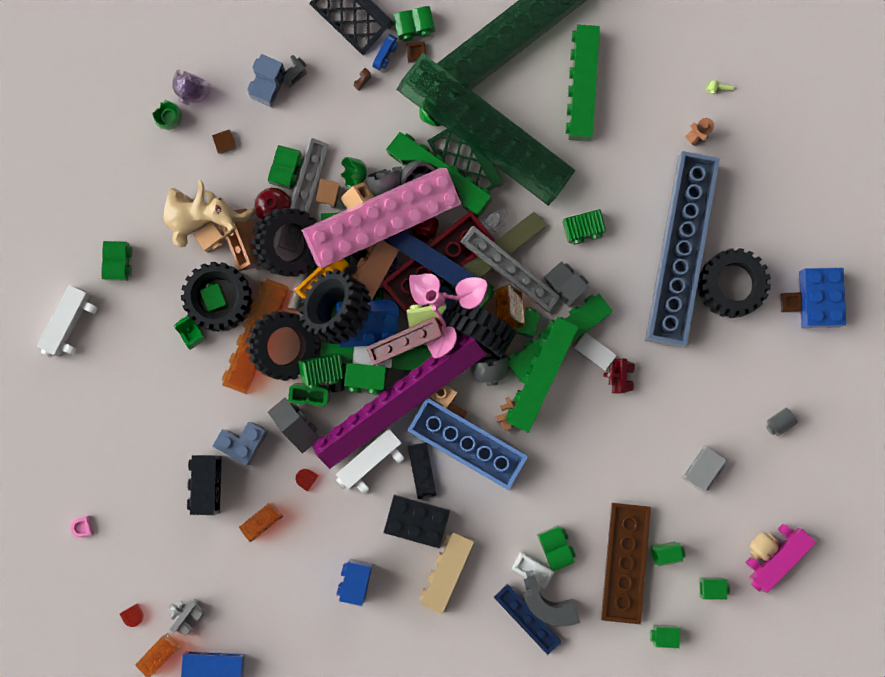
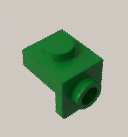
(189, 332)

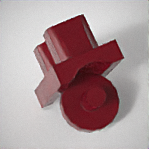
(618, 374)

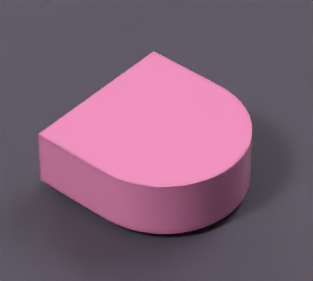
(81, 527)

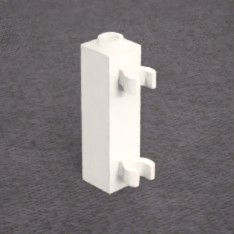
(63, 322)
(368, 459)

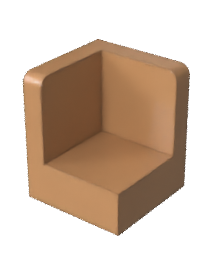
(328, 192)

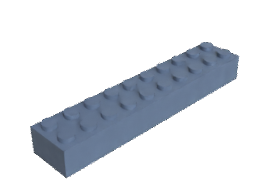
(682, 249)

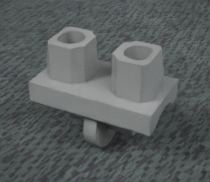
(180, 624)

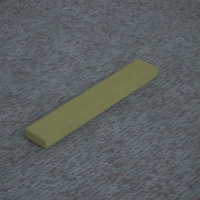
(509, 242)

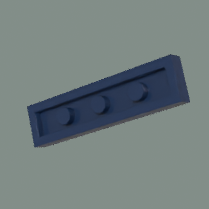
(526, 619)

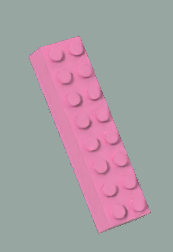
(381, 217)

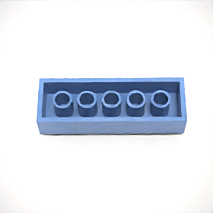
(467, 443)

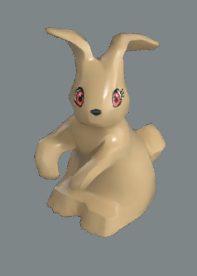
(187, 216)

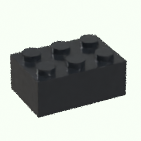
(204, 484)
(416, 521)

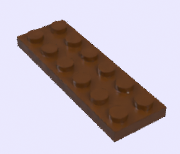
(625, 563)

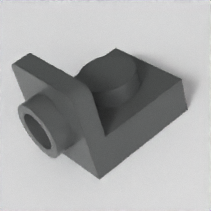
(294, 74)

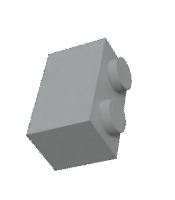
(704, 469)

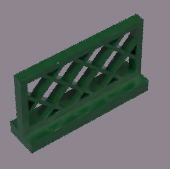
(488, 167)

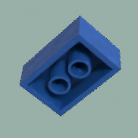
(822, 297)
(379, 326)

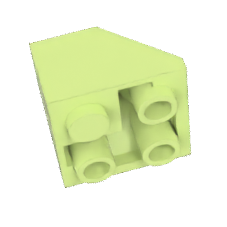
(419, 314)

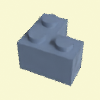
(267, 81)
(242, 447)

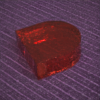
(306, 478)
(132, 616)

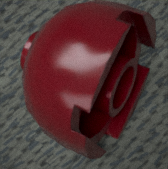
(271, 199)

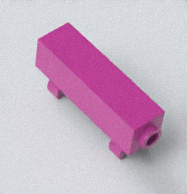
(789, 553)

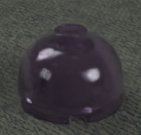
(189, 87)

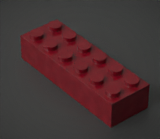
(447, 244)

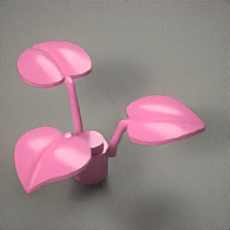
(426, 290)

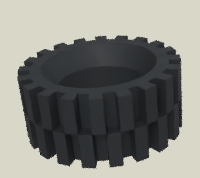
(265, 242)
(204, 276)
(712, 293)
(323, 297)
(485, 328)
(259, 342)

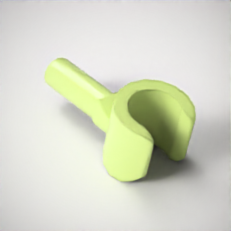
(714, 85)

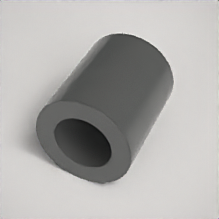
(781, 422)

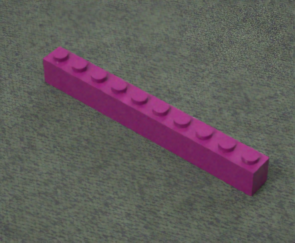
(397, 401)

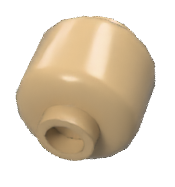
(764, 546)

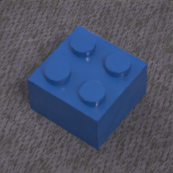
(355, 582)

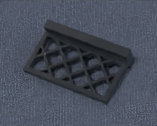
(370, 8)

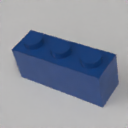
(212, 664)

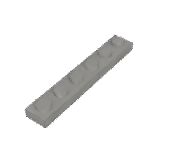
(304, 191)
(510, 269)

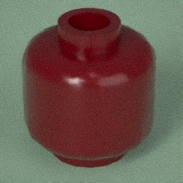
(426, 230)

